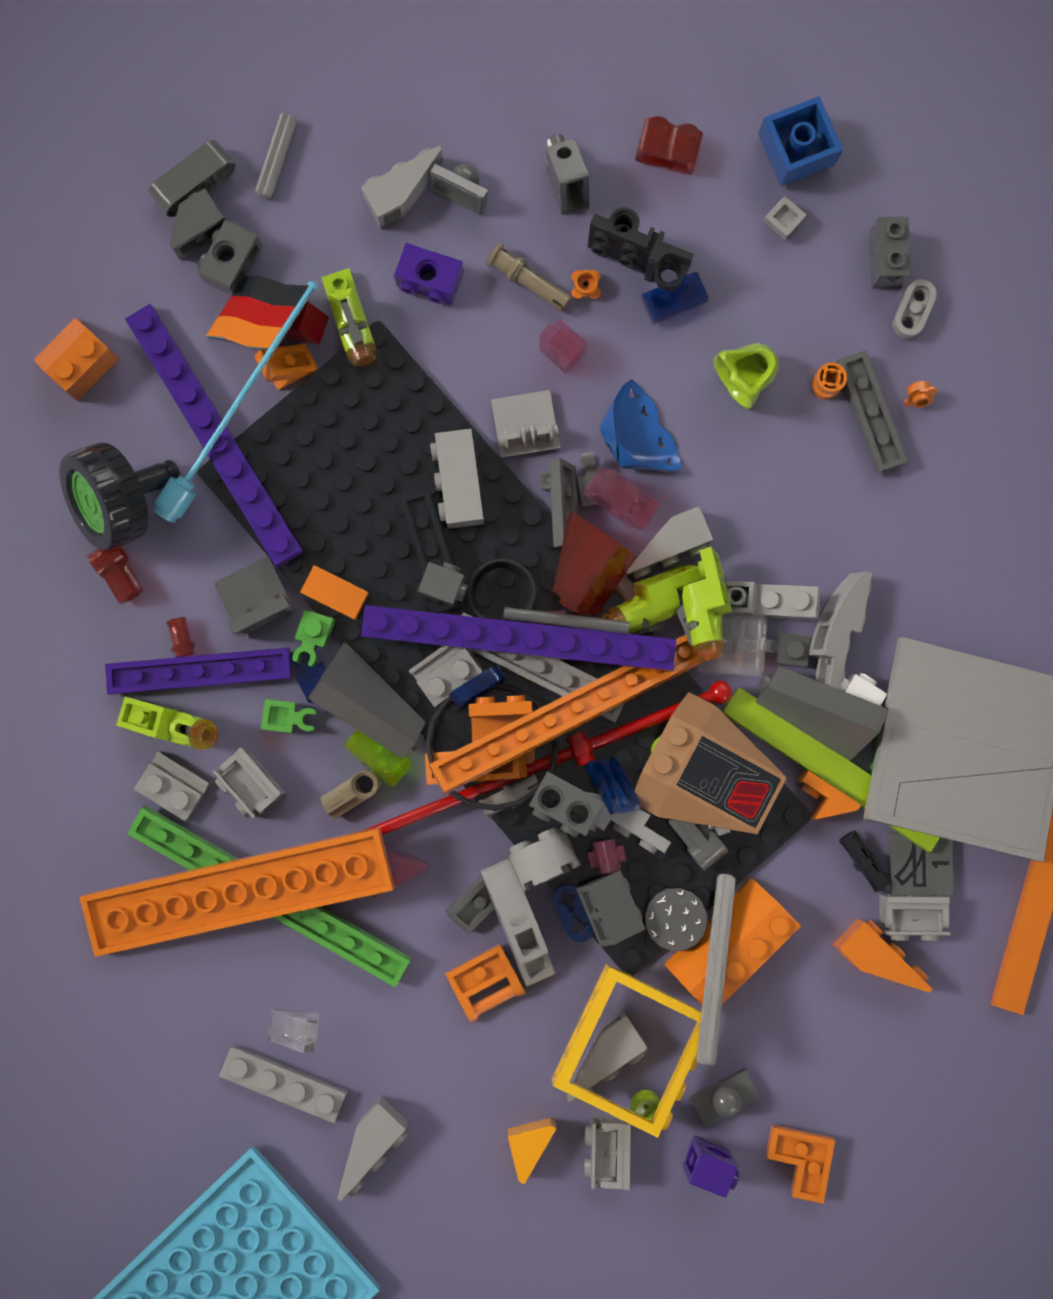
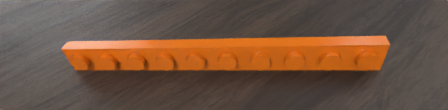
(555, 720)

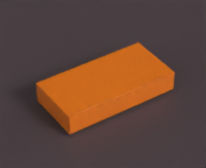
(334, 592)

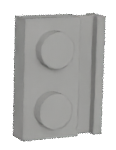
(445, 672)
(172, 786)

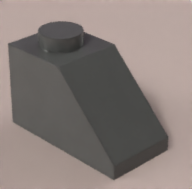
(195, 223)

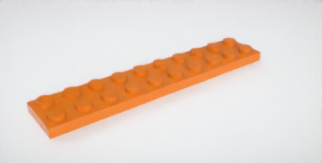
(237, 892)

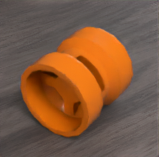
(824, 386)

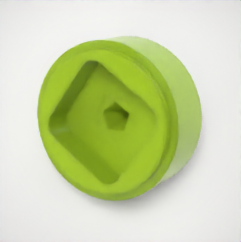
(644, 1103)

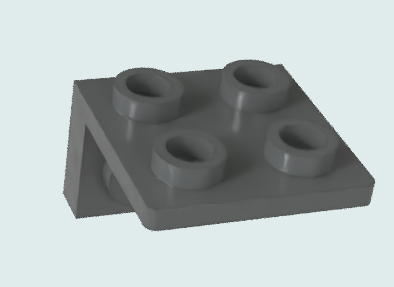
(254, 597)

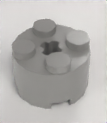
(543, 859)

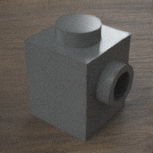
(443, 584)

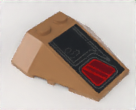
(708, 772)

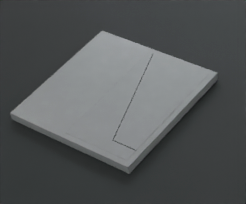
(965, 751)

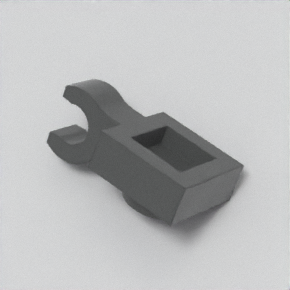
(589, 468)
(789, 649)

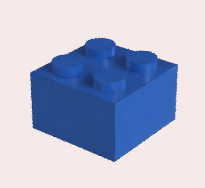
(800, 141)

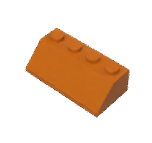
(756, 933)

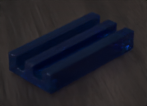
(618, 786)

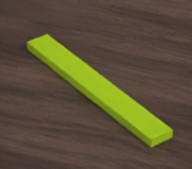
(809, 755)

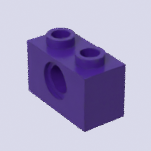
(416, 262)
(710, 1167)

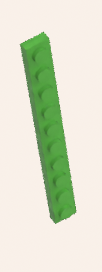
(315, 923)

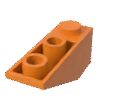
(871, 954)

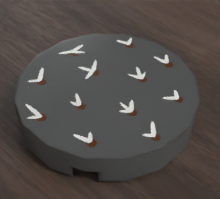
(675, 919)

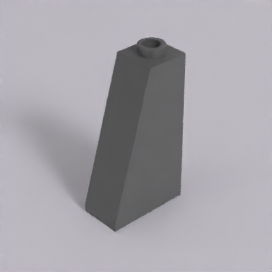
(367, 703)
(822, 711)

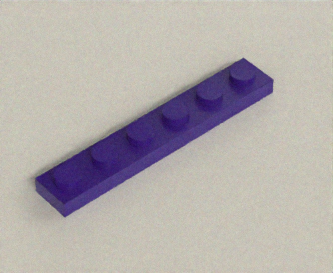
(198, 671)

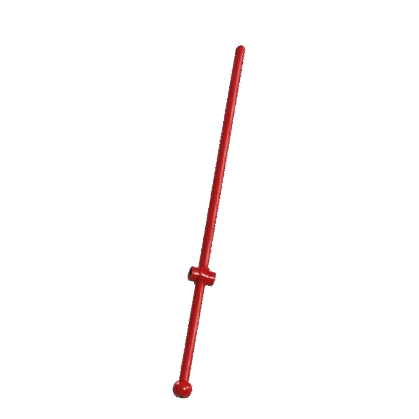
(580, 749)

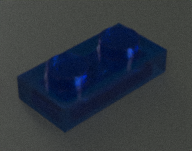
(666, 304)

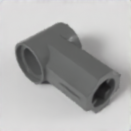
(701, 843)

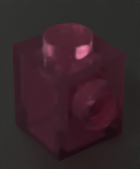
(561, 345)

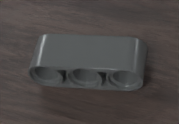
(200, 170)

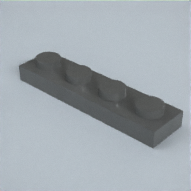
(872, 413)

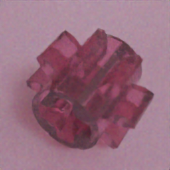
(606, 856)

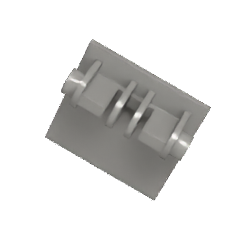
(525, 423)

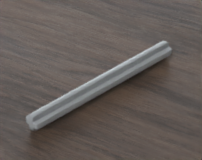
(716, 970)

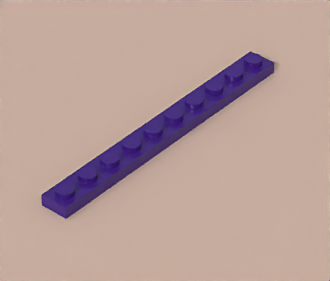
(204, 421)
(518, 638)

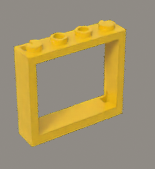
(584, 1030)

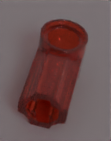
(118, 575)

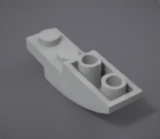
(774, 600)
(839, 618)
(625, 823)
(518, 922)

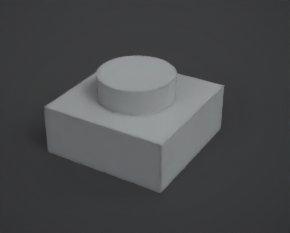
(784, 218)

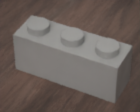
(457, 479)

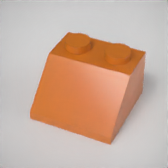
(76, 359)

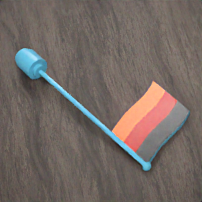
(255, 318)

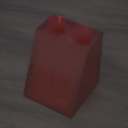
(589, 566)

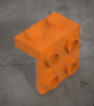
(491, 716)

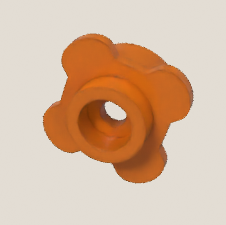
(592, 278)
(920, 394)

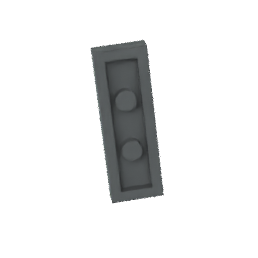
(561, 483)

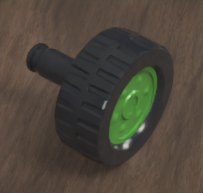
(108, 495)

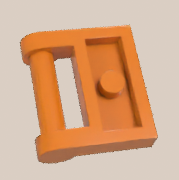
(481, 973)

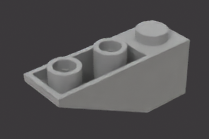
(398, 190)
(679, 536)
(611, 1048)
(374, 1135)

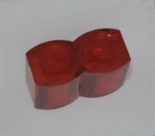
(669, 145)

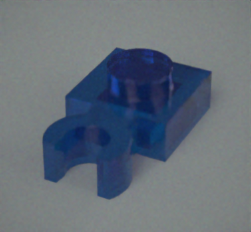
(309, 677)

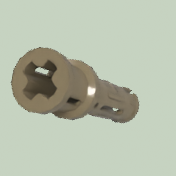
(517, 270)

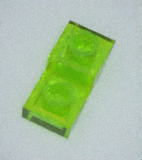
(377, 758)

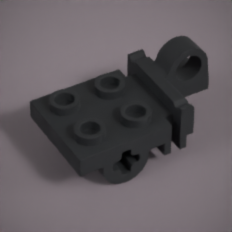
(622, 240)

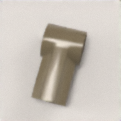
(349, 794)

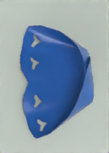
(635, 436)

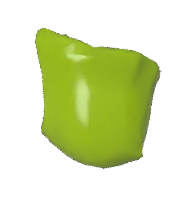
(747, 371)

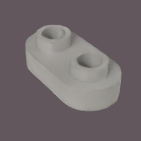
(912, 310)

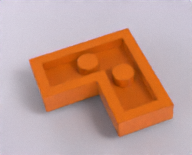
(810, 1154)

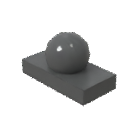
(459, 186)
(725, 1098)

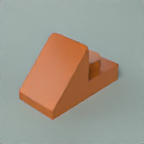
(287, 365)
(832, 801)

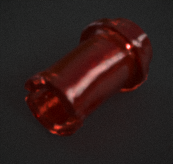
(180, 637)

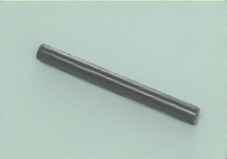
(566, 620)

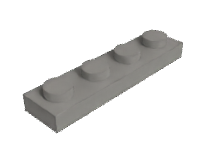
(283, 1083)

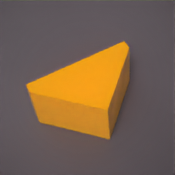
(528, 1144)

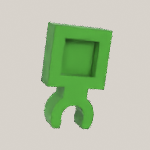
(313, 632)
(282, 716)

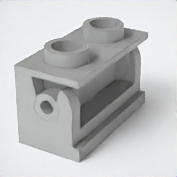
(248, 783)
(914, 916)
(609, 1152)

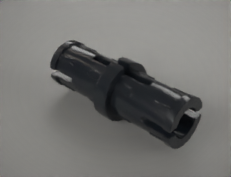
(865, 861)

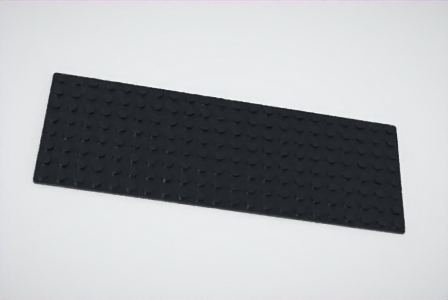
(335, 470)

